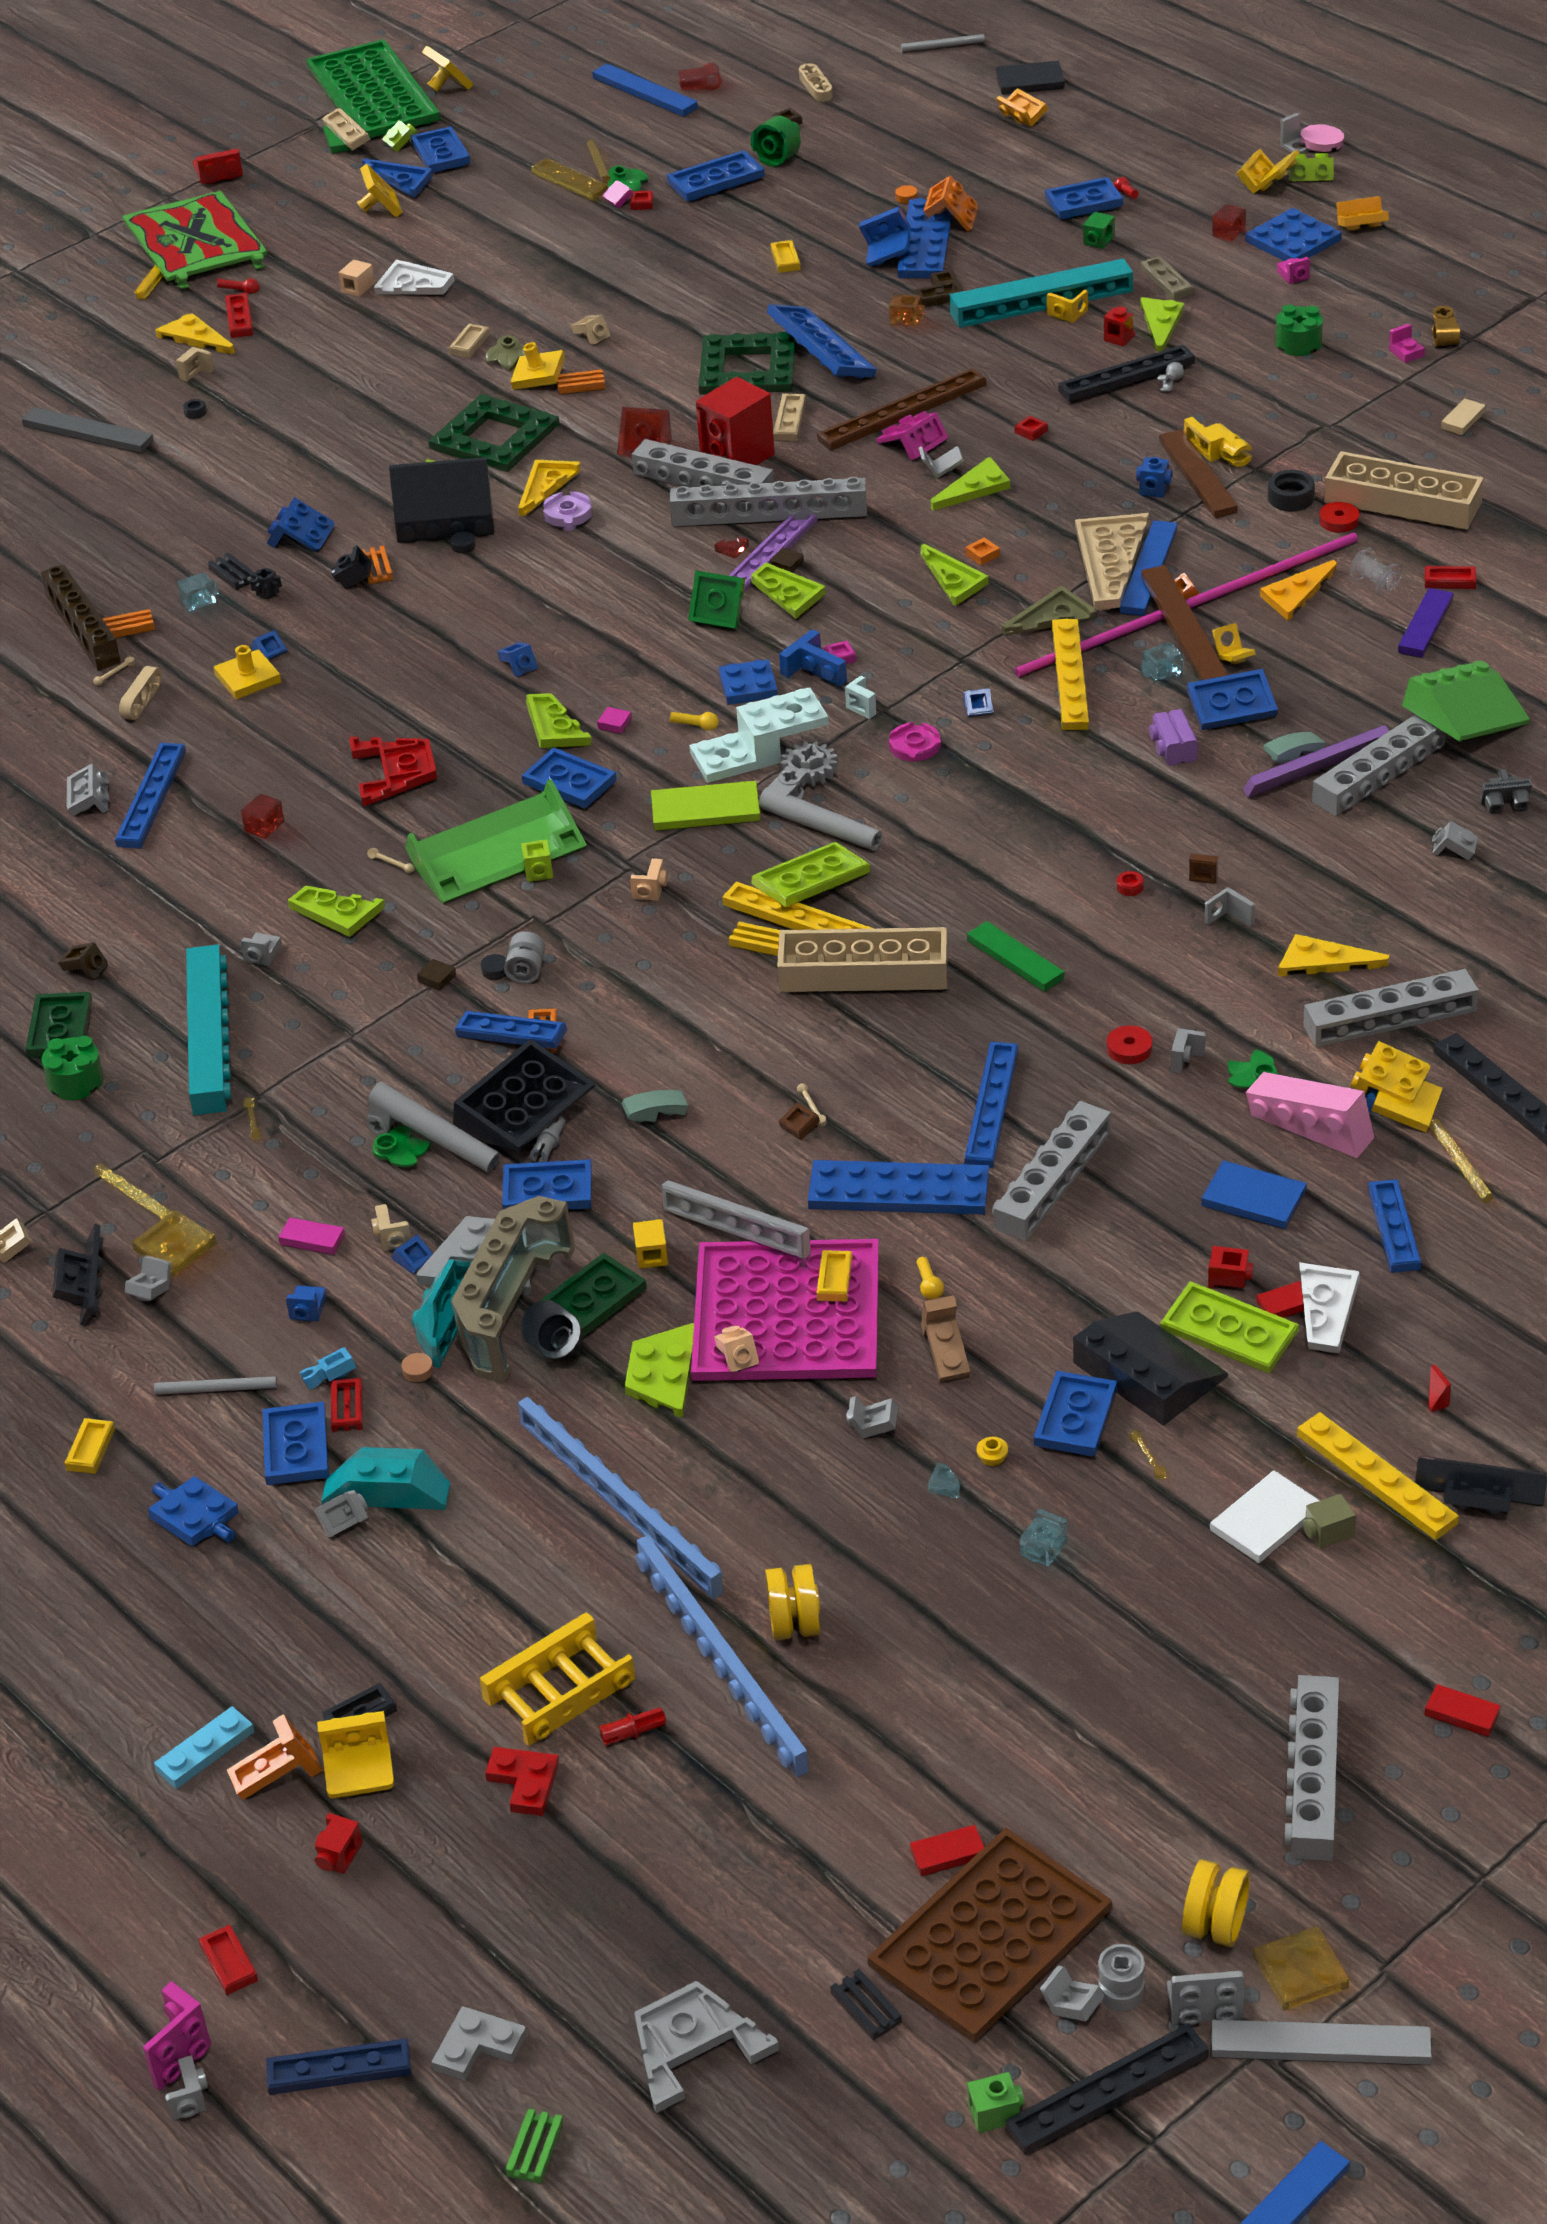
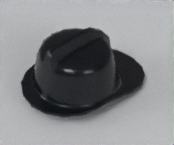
(552, 1330)

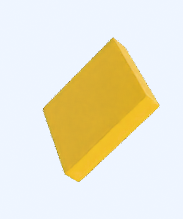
(1414, 1114)

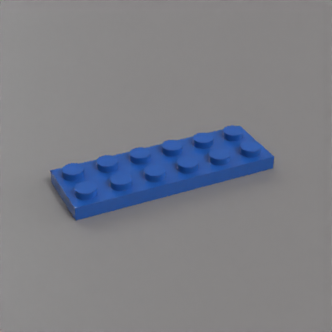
(927, 242)
(821, 341)
(898, 1187)

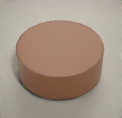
(417, 1367)

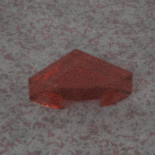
(732, 548)

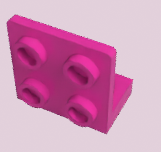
(916, 431)
(179, 2039)

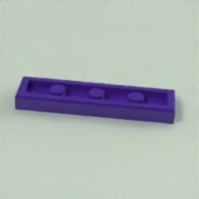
(1425, 622)

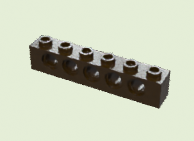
(80, 617)

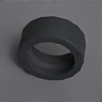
(1291, 480)

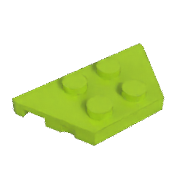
(661, 1368)

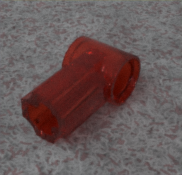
(699, 77)

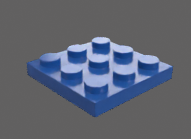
(1293, 236)

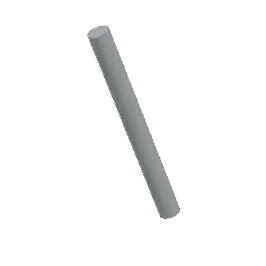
(941, 43)
(215, 1385)

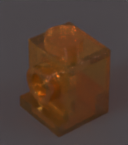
(906, 309)

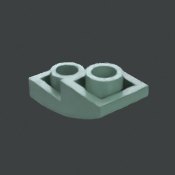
(1290, 746)
(647, 1105)

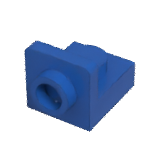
(520, 658)
(306, 1303)

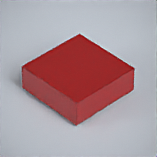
(641, 200)
(1031, 428)

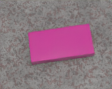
(311, 1235)

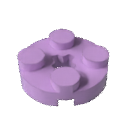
(567, 510)

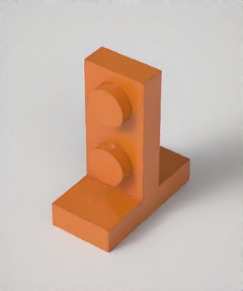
(274, 1760)

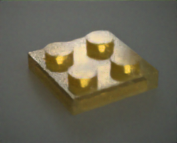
(175, 1240)
(1301, 1968)

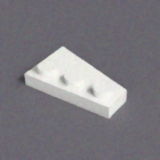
(413, 279)
(1327, 1304)

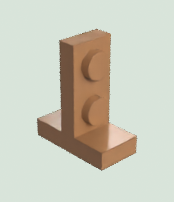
(944, 1338)

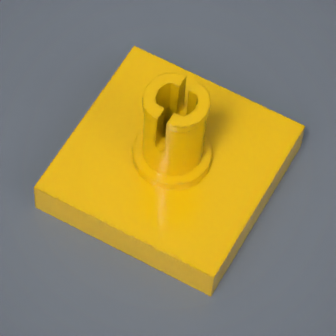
(446, 70)
(378, 192)
(537, 368)
(247, 672)

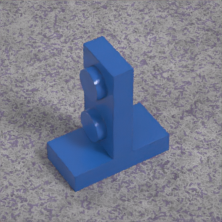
(808, 655)

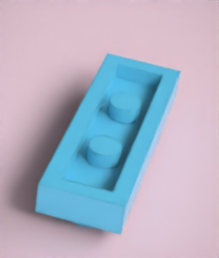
(204, 1747)

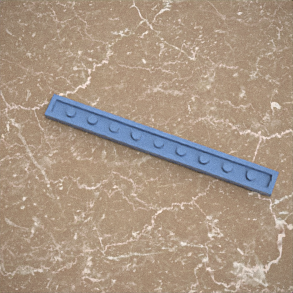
(623, 1500)
(723, 1658)

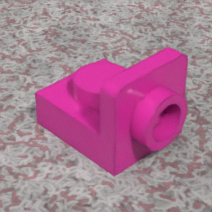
(1294, 270)
(1404, 345)

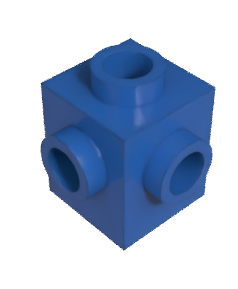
(1154, 477)

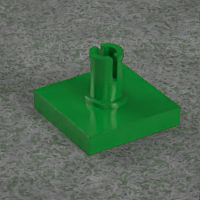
(716, 599)

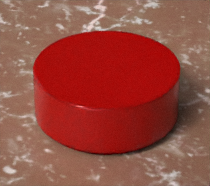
(1130, 883)

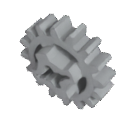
(812, 761)

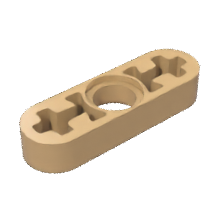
(815, 82)
(140, 692)

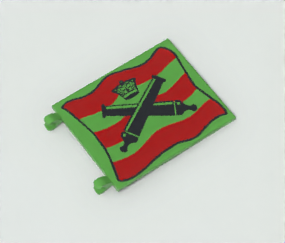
(195, 236)

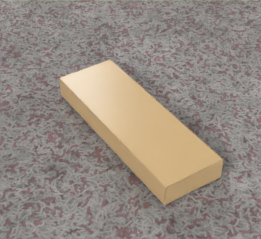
(346, 128)
(789, 417)

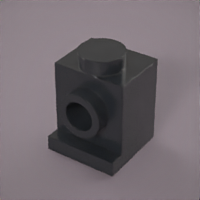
(352, 568)

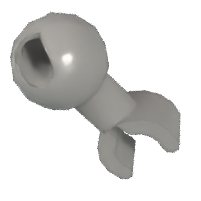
(1173, 373)

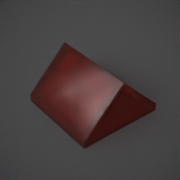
(643, 424)

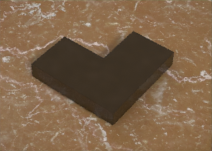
(943, 284)

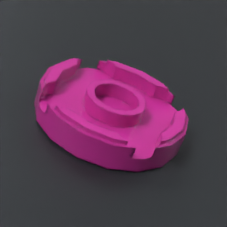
(914, 742)

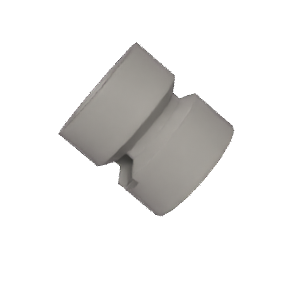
(524, 957)
(1122, 1977)

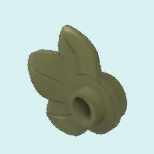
(506, 352)

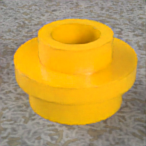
(992, 1451)

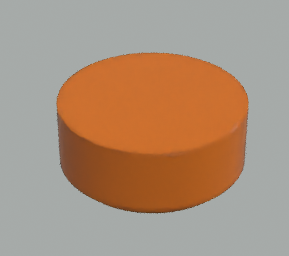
(905, 193)

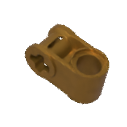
(1445, 329)

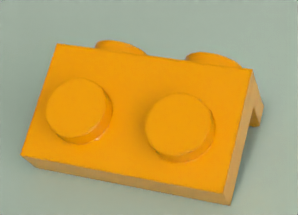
(1022, 107)
(1361, 211)

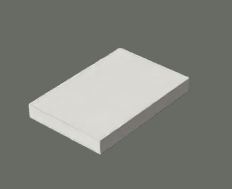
(1264, 1516)

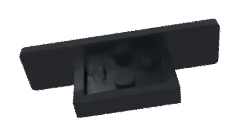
(77, 1275)
(1480, 1484)

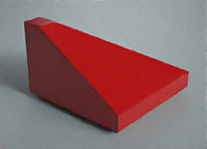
(1438, 1390)

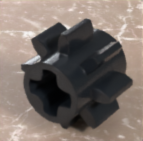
(265, 583)

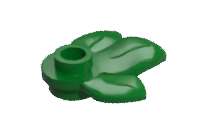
(630, 177)
(1246, 1073)
(400, 1147)

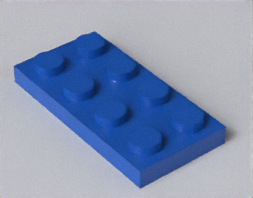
(715, 175)

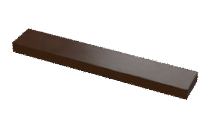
(1198, 473)

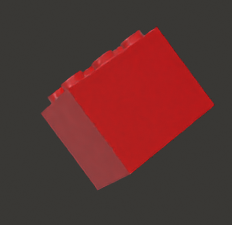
(736, 422)

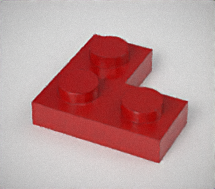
(529, 1772)

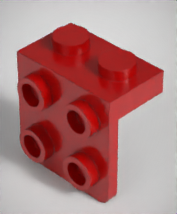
(218, 166)

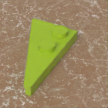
(1161, 319)
(978, 482)
(955, 577)

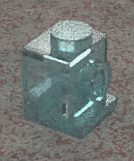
(197, 591)
(1162, 662)
(1044, 1538)

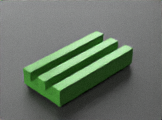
(542, 2121)

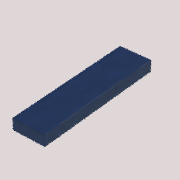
(338, 2066)

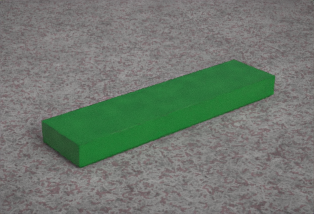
(1015, 956)

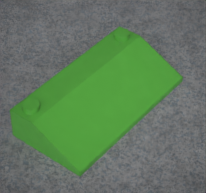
(490, 846)

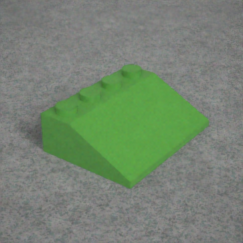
(1465, 701)

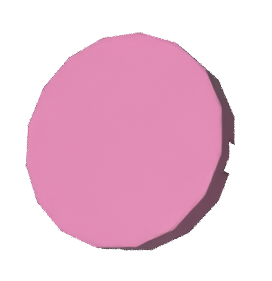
(1321, 138)

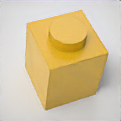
(650, 1243)

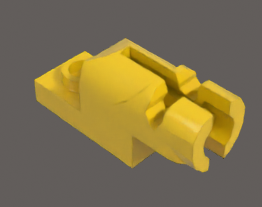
(1217, 442)

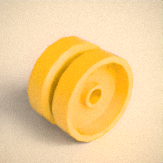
(792, 1602)
(1216, 1903)

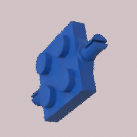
(193, 1511)

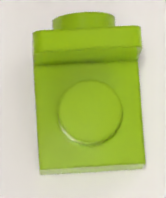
(537, 860)

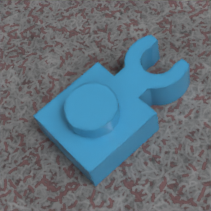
(331, 1367)

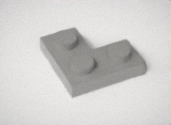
(477, 2033)

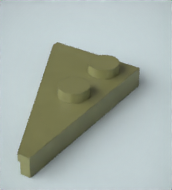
(1055, 605)

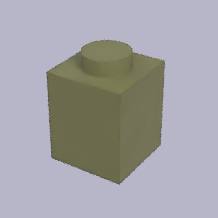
(1329, 1521)

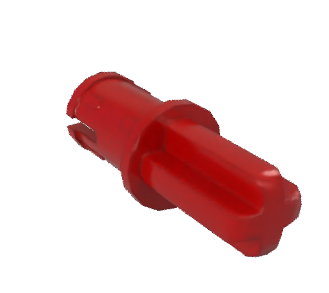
(632, 1726)

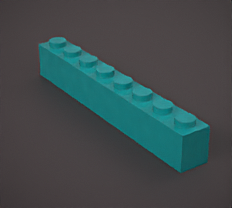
(1031, 293)
(207, 1030)

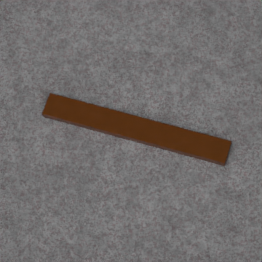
(894, 411)
(1183, 623)

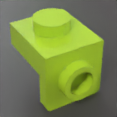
(399, 135)

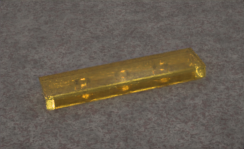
(569, 179)

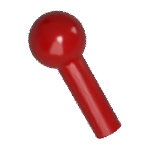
(1123, 185)
(248, 286)

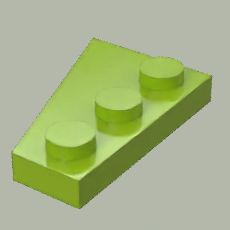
(787, 589)

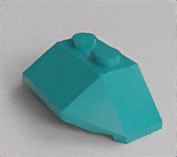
(435, 1319)
(390, 1479)

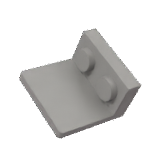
(1206, 1997)

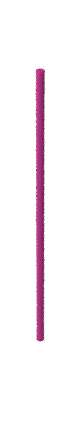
(1196, 600)

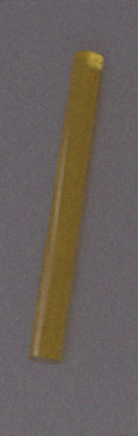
(598, 161)
(1461, 1160)
(132, 1191)

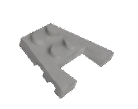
(460, 1245)
(685, 2027)

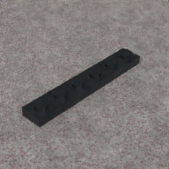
(1124, 373)
(1494, 1084)
(1106, 2089)

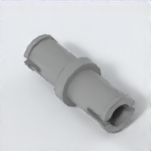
(547, 1140)

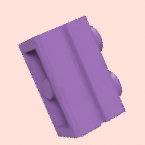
(1174, 737)

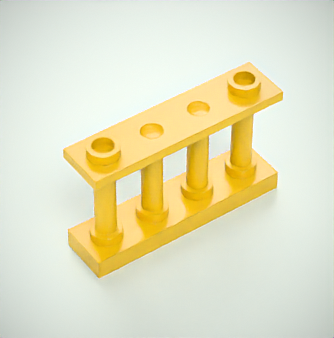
(541, 1657)

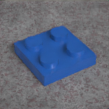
(747, 681)

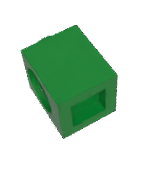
(1099, 230)

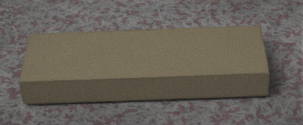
(1166, 278)

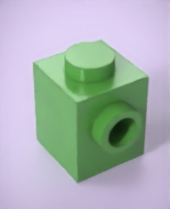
(993, 2101)

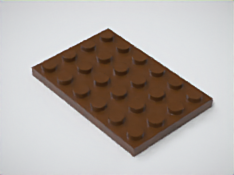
(989, 1934)

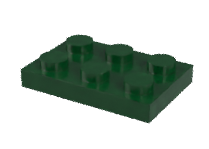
(57, 1017)
(597, 1291)

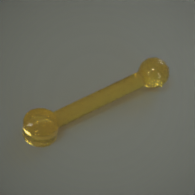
(249, 1103)
(1159, 1471)

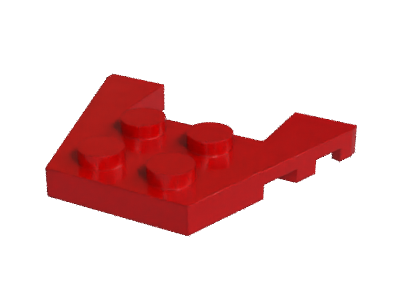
(404, 765)

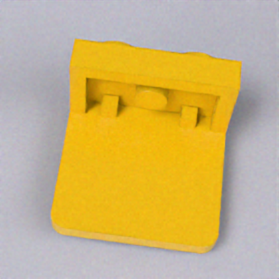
(1260, 171)
(1391, 1073)
(356, 1754)

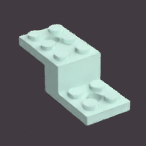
(758, 734)

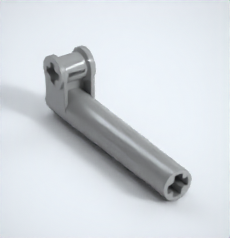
(786, 800)
(391, 1106)

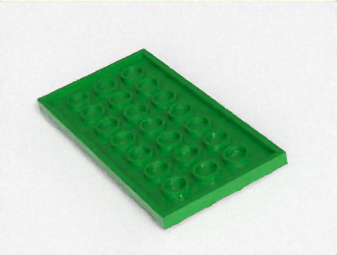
(373, 87)

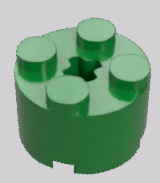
(776, 140)
(1299, 330)
(72, 1067)

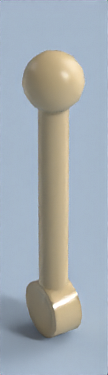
(129, 661)
(374, 853)
(803, 1089)

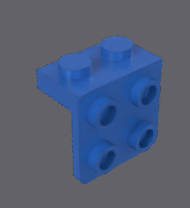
(886, 236)
(301, 524)

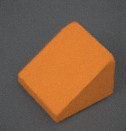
(1186, 586)

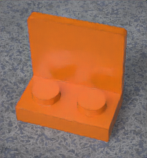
(951, 195)

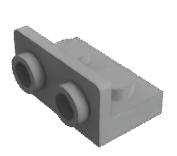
(87, 788)

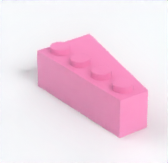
(1313, 1110)

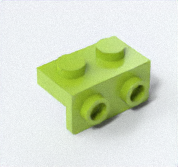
(1312, 169)

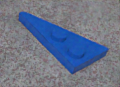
(404, 177)

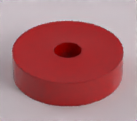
(1339, 517)
(1129, 1044)

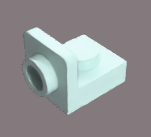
(860, 699)

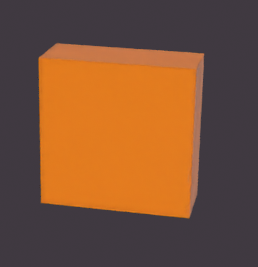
(982, 551)

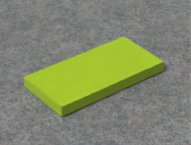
(705, 805)
(810, 874)
(1229, 1327)

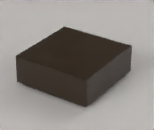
(790, 114)
(787, 559)
(436, 974)

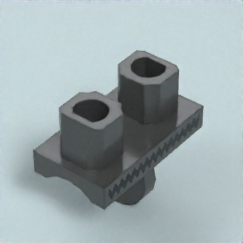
(1505, 789)

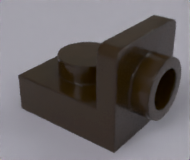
(84, 957)

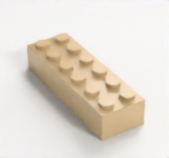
(1404, 490)
(862, 959)

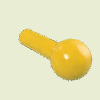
(706, 721)
(931, 1286)

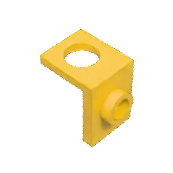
(1066, 308)
(1233, 652)

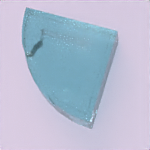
(944, 1481)

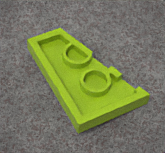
(553, 724)
(335, 911)

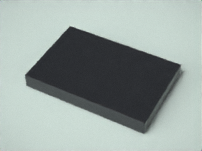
(1030, 77)

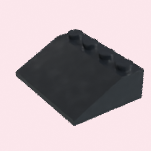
(441, 499)
(520, 1097)
(1147, 1362)

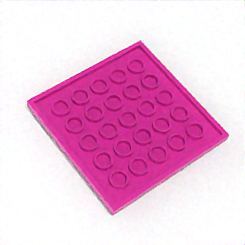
(778, 1304)

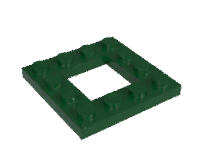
(782, 359)
(533, 425)

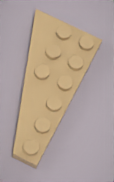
(1109, 554)

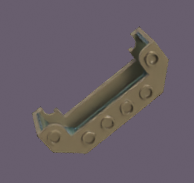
(494, 1281)

